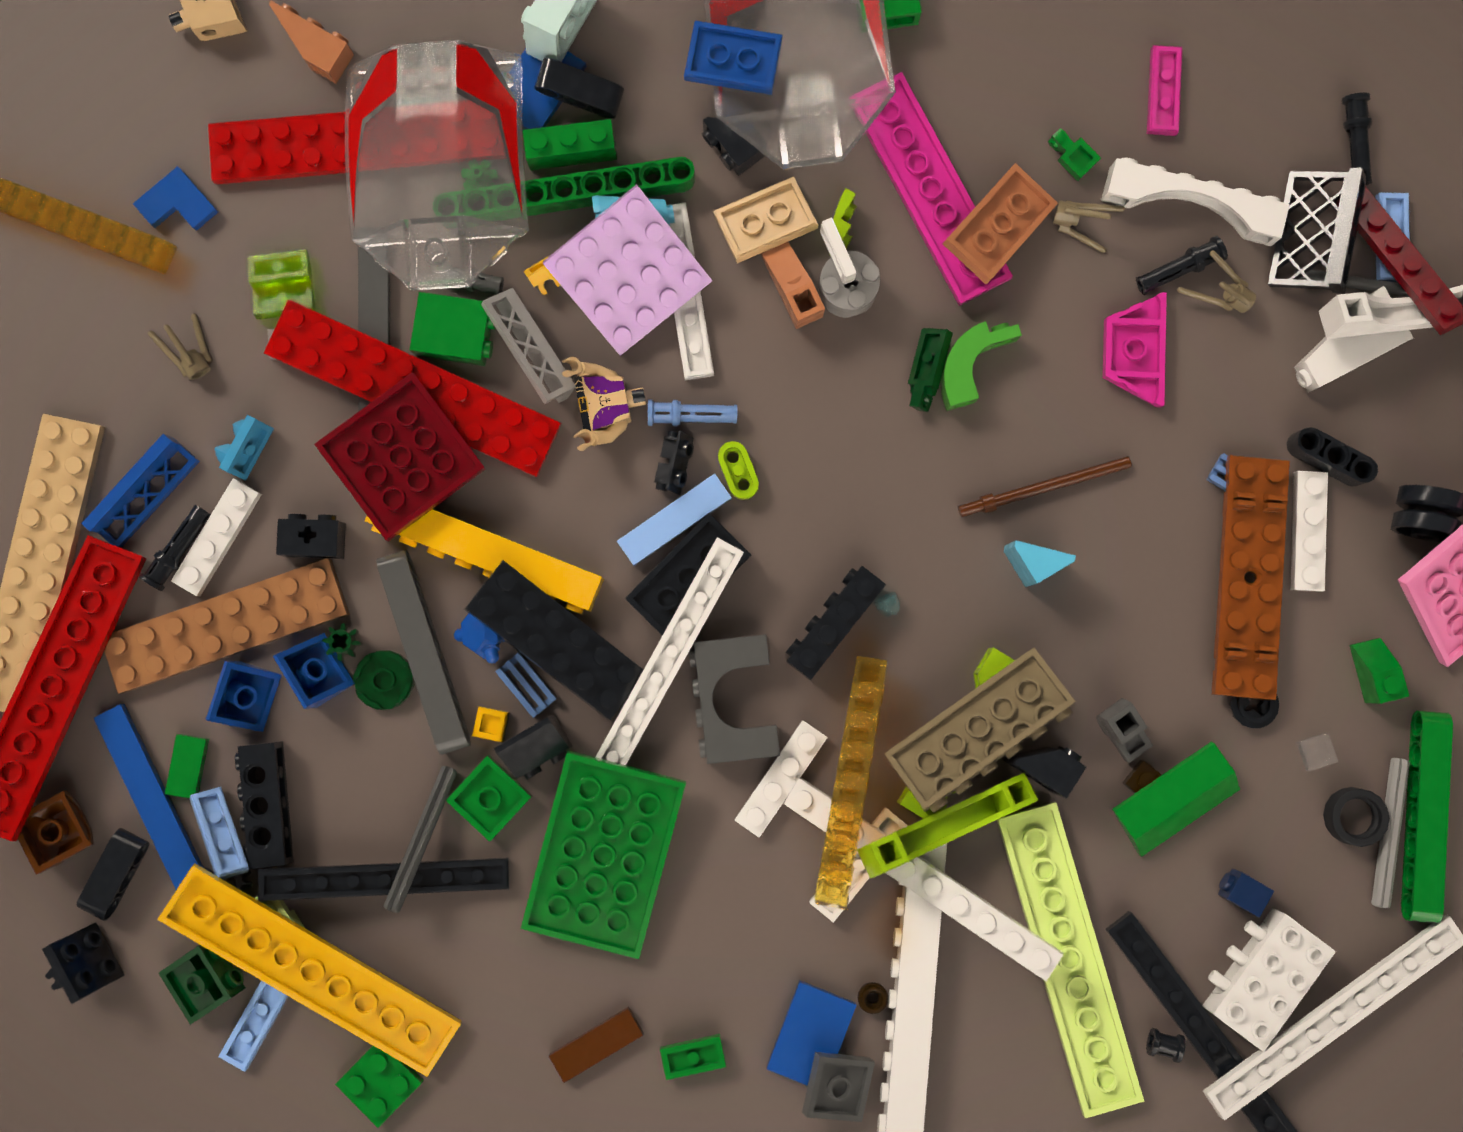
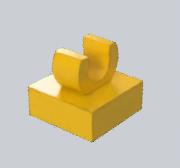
(538, 275)

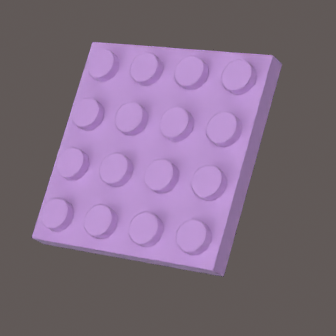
(627, 270)

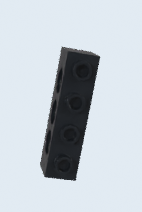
(277, 817)

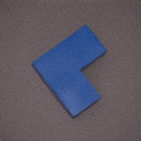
(173, 194)

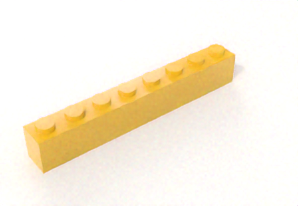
(486, 550)

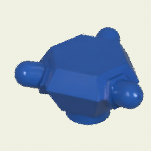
(479, 639)

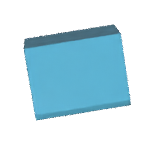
(1035, 562)

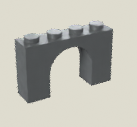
(720, 739)

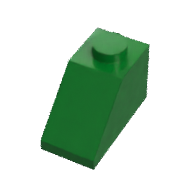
(1378, 672)

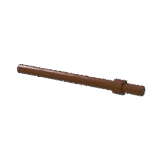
(989, 503)

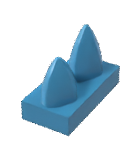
(246, 447)

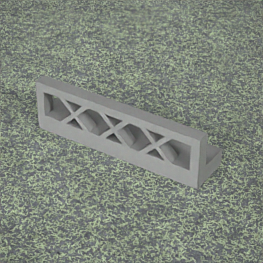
(533, 344)

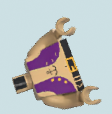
(602, 402)

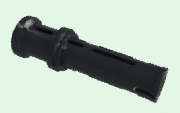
(1357, 125)
(1193, 260)
(169, 557)

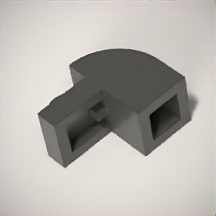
(1125, 729)

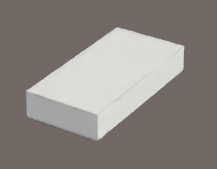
(837, 251)

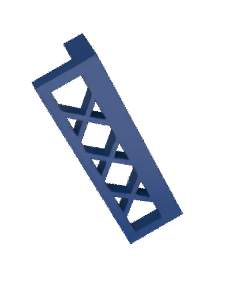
(133, 483)

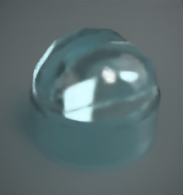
(888, 604)

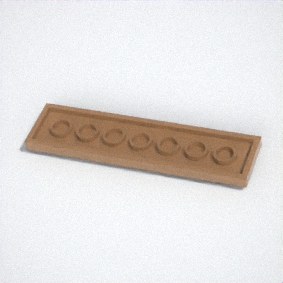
(225, 625)

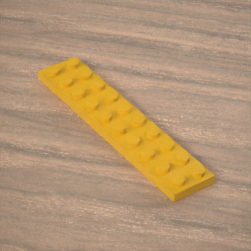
(309, 969)

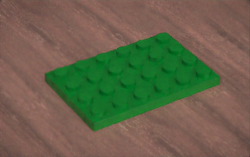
(603, 854)

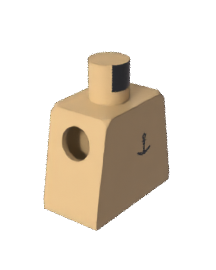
(209, 18)

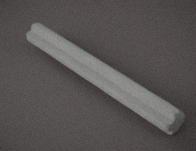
(1390, 841)

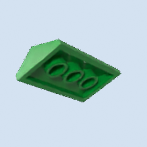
(1177, 798)

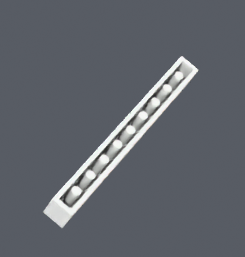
(911, 1008)

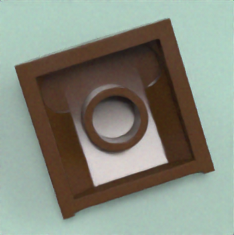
(55, 832)

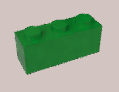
(569, 144)

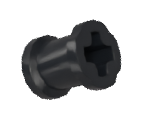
(1166, 1045)

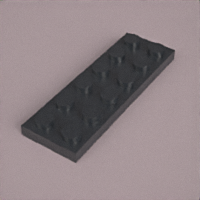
(554, 640)

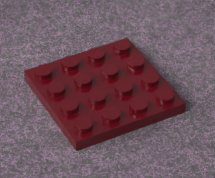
(400, 457)

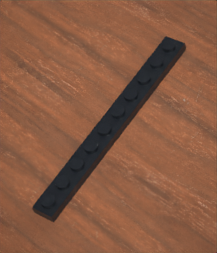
(1190, 1016)

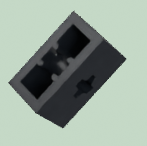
(293, 539)

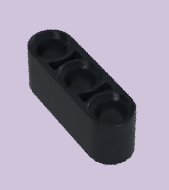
(579, 88)
(1346, 457)
(112, 874)

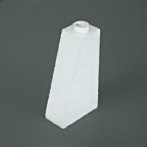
(1343, 354)

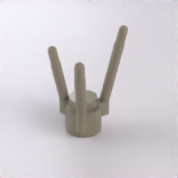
(1069, 212)
(1235, 294)
(192, 363)

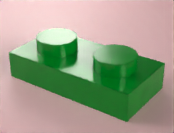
(693, 1057)

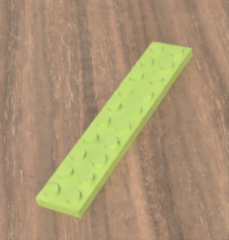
(1079, 983)

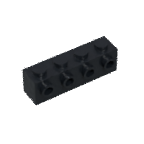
(835, 623)

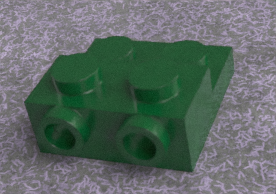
(201, 982)

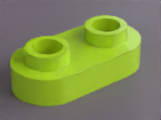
(738, 471)

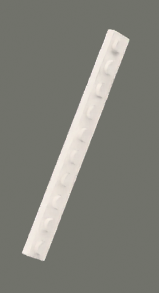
(670, 652)
(942, 891)
(1334, 1017)

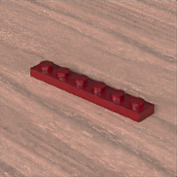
(1408, 266)

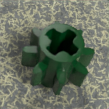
(333, 642)

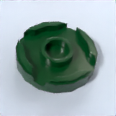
(383, 680)

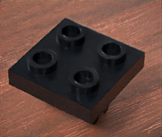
(82, 963)

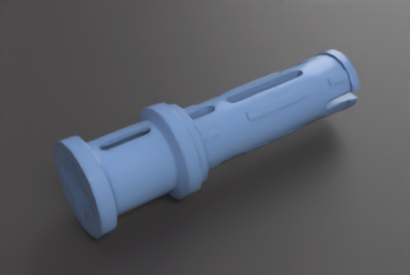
(728, 413)

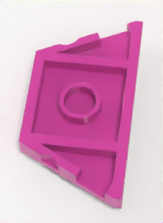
(1136, 349)

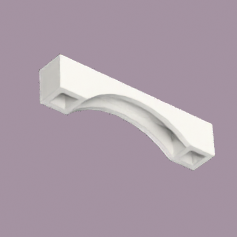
(1251, 215)
(1366, 314)

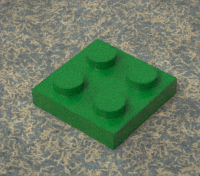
(489, 798)
(379, 1084)

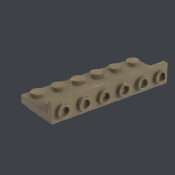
(980, 730)

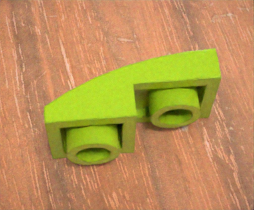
(844, 211)

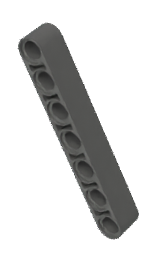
(423, 652)

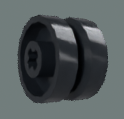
(1428, 512)

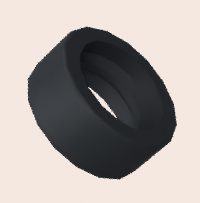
(1379, 821)

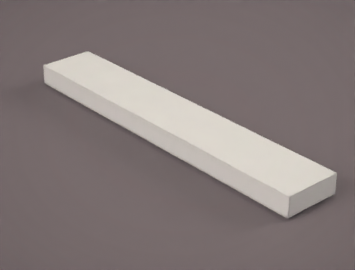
(690, 316)

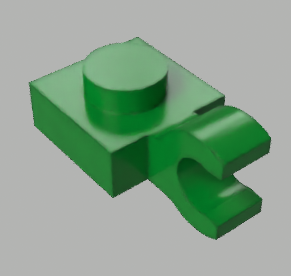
(1076, 157)

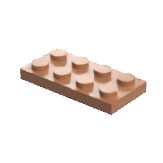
(1000, 223)

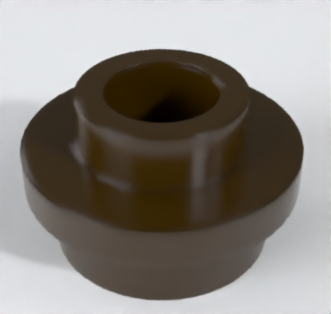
(873, 1007)

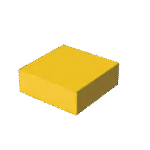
(490, 724)

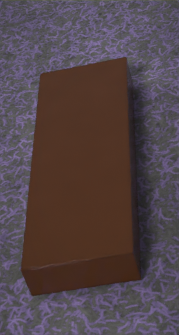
(596, 1044)

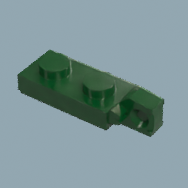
(928, 366)

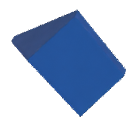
(312, 672)
(243, 696)

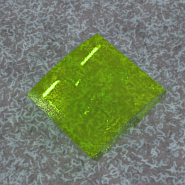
(280, 278)

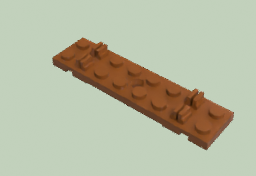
(1251, 612)

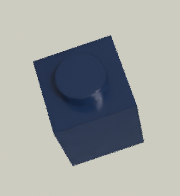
(1245, 892)

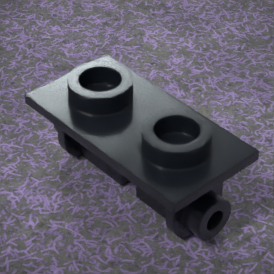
(673, 476)

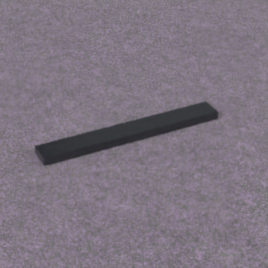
(378, 878)

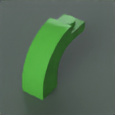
(957, 376)

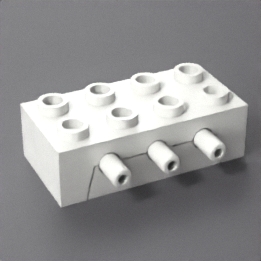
(1267, 977)

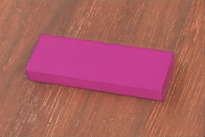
(1164, 90)

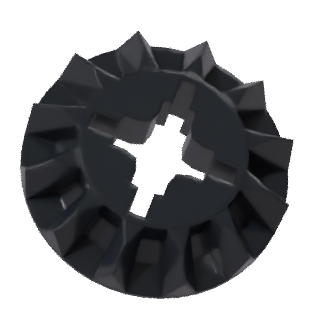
(1250, 718)

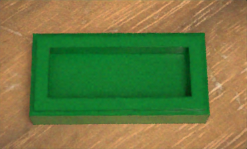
(186, 765)

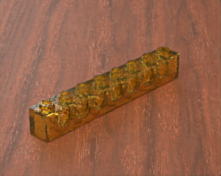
(851, 783)

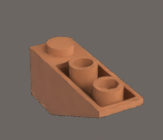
(322, 51)
(793, 285)

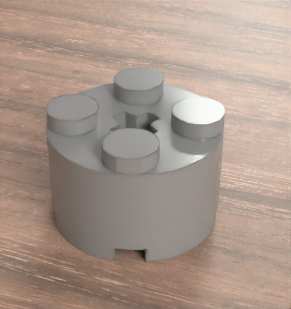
(860, 295)

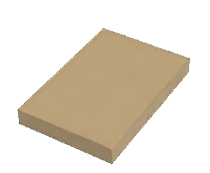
(765, 219)

